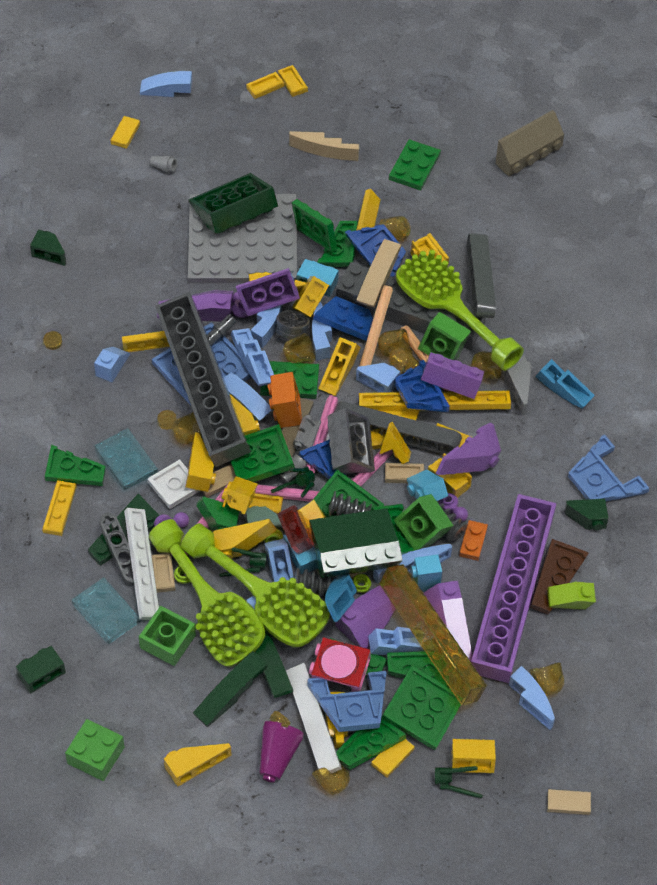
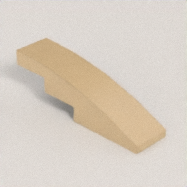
(326, 147)
(378, 273)

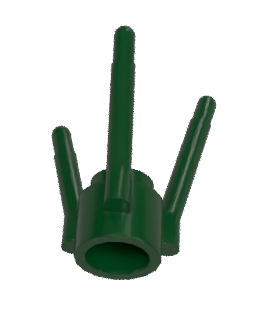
(303, 478)
(257, 560)
(444, 775)

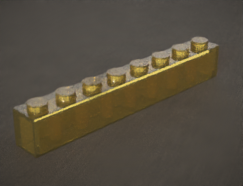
(433, 635)

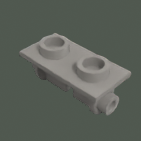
(307, 437)

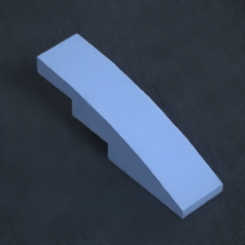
(252, 356)
(444, 552)

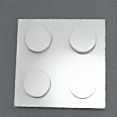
(171, 484)

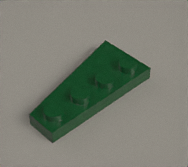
(99, 549)

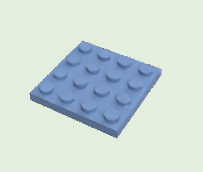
(226, 356)

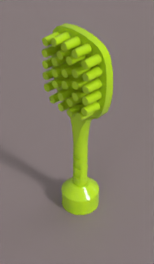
(439, 287)
(284, 606)
(226, 620)

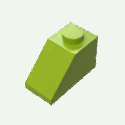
(572, 595)

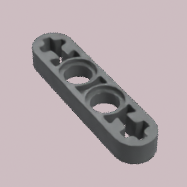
(115, 550)

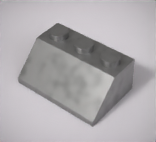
(350, 442)

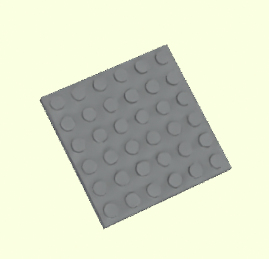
(250, 248)

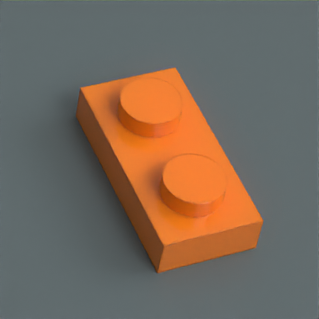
(473, 540)

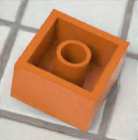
(285, 400)

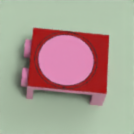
(341, 663)

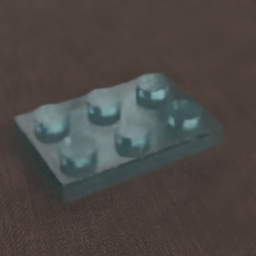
(126, 459)
(106, 610)

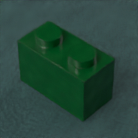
(40, 669)

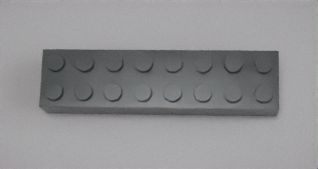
(401, 307)

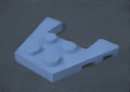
(596, 479)
(352, 709)

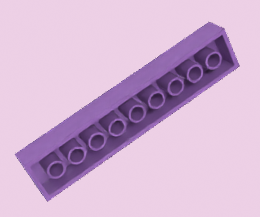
(513, 588)

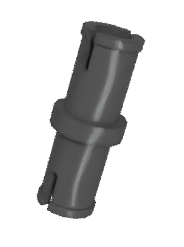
(221, 329)

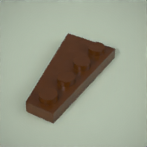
(558, 568)

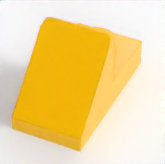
(395, 442)

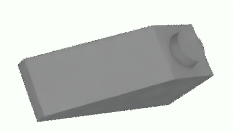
(518, 381)

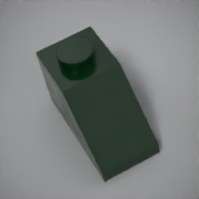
(47, 247)
(588, 513)

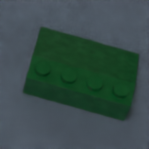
(234, 202)
(355, 543)

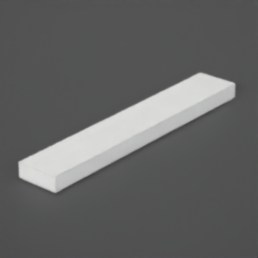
(141, 563)
(313, 720)

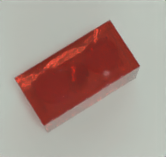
(296, 529)

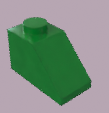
(216, 515)

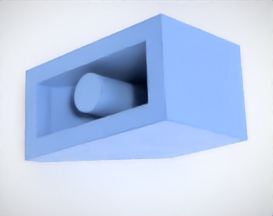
(110, 363)
(378, 376)
(279, 559)

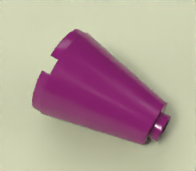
(277, 749)

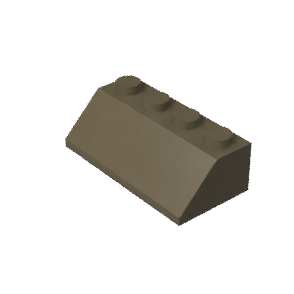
(529, 144)

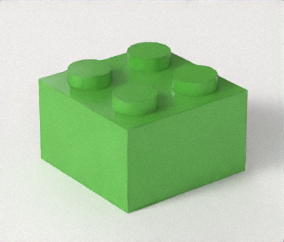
(444, 337)
(423, 522)
(167, 635)
(95, 750)

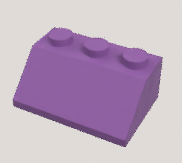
(268, 292)
(452, 375)

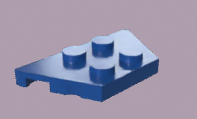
(369, 240)
(346, 317)
(418, 393)
(320, 458)

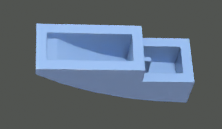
(167, 84)
(265, 325)
(320, 338)
(247, 397)
(399, 640)
(532, 697)

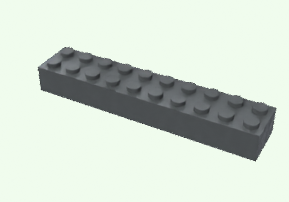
(202, 379)

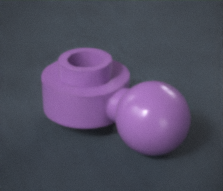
(237, 307)
(460, 512)
(181, 519)

